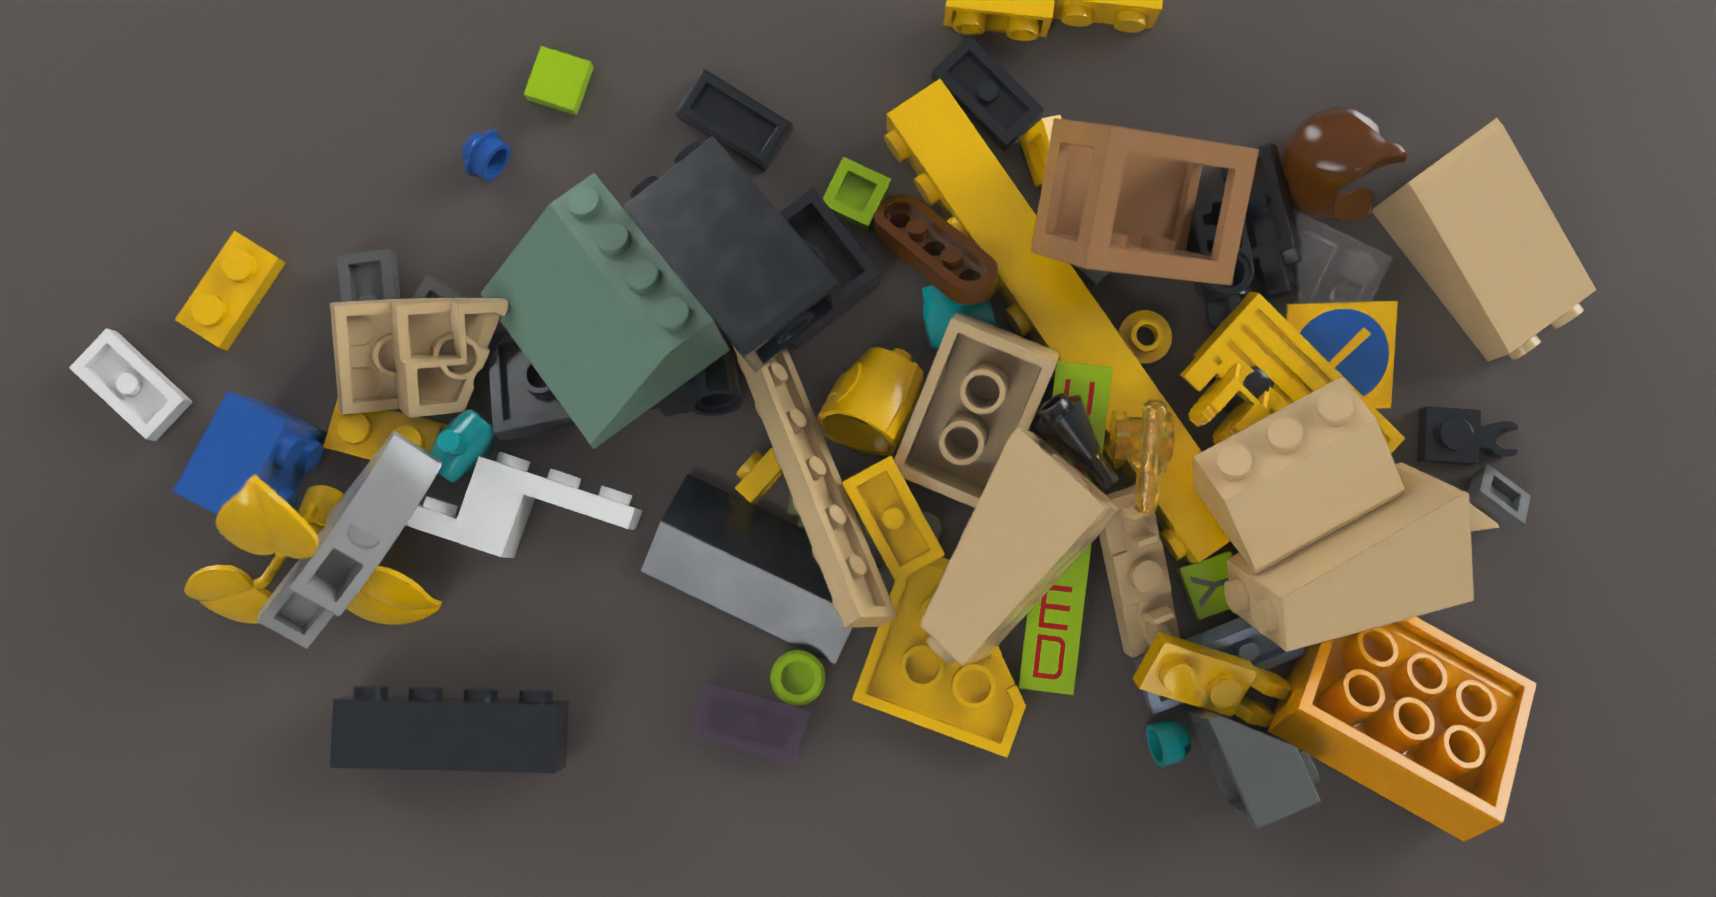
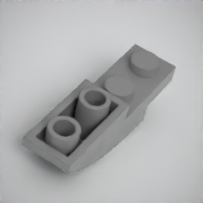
(352, 541)

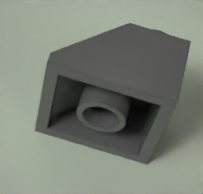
(1255, 772)

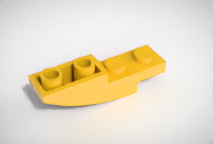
(1032, 18)

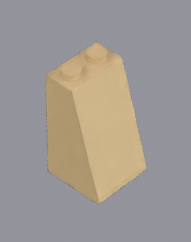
(1488, 244)
(1015, 547)
(1368, 574)

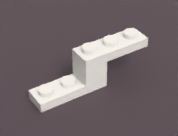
(502, 500)

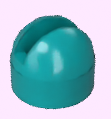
(1168, 742)

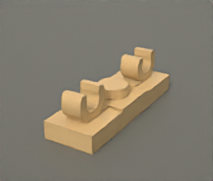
(1137, 576)

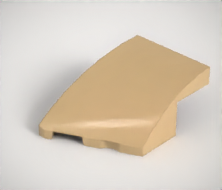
(411, 352)

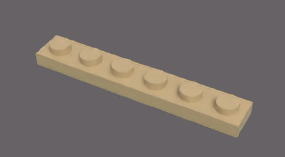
(819, 494)

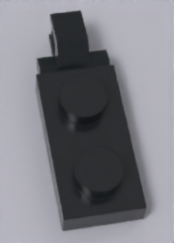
(1272, 224)

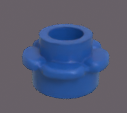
(485, 155)

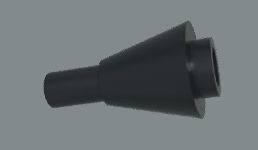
(1068, 428)

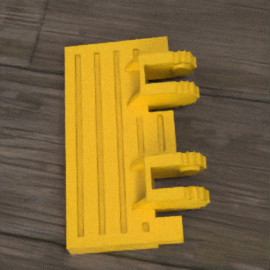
(1261, 338)

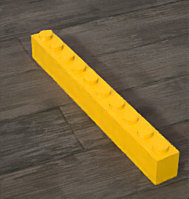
(1043, 293)

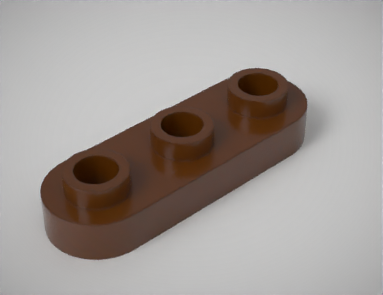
(936, 249)

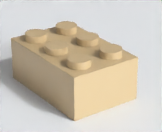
(970, 405)

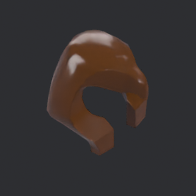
(1331, 153)

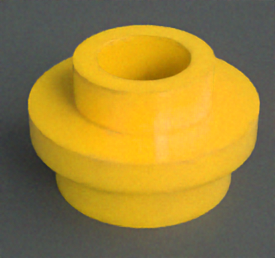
(1160, 329)

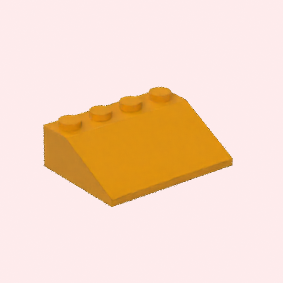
(1412, 721)

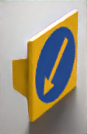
(1354, 340)

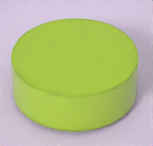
(798, 677)

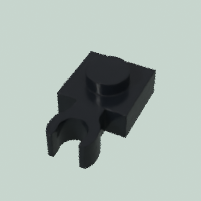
(1457, 437)

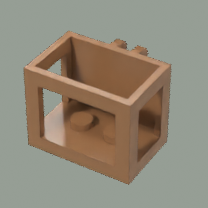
(1130, 198)

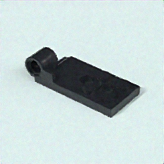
(528, 410)

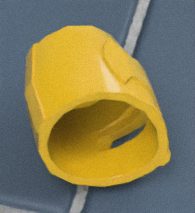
(878, 391)

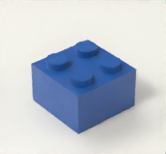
(246, 441)

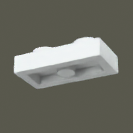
(131, 384)

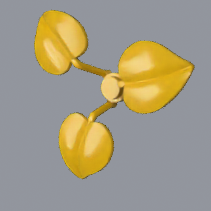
(265, 525)

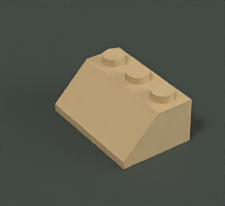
(1297, 475)

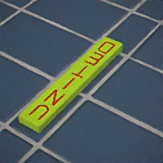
(1056, 619)

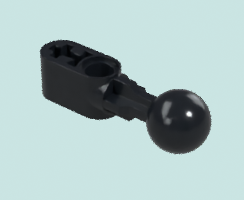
(1221, 300)

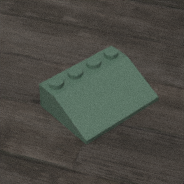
(602, 312)

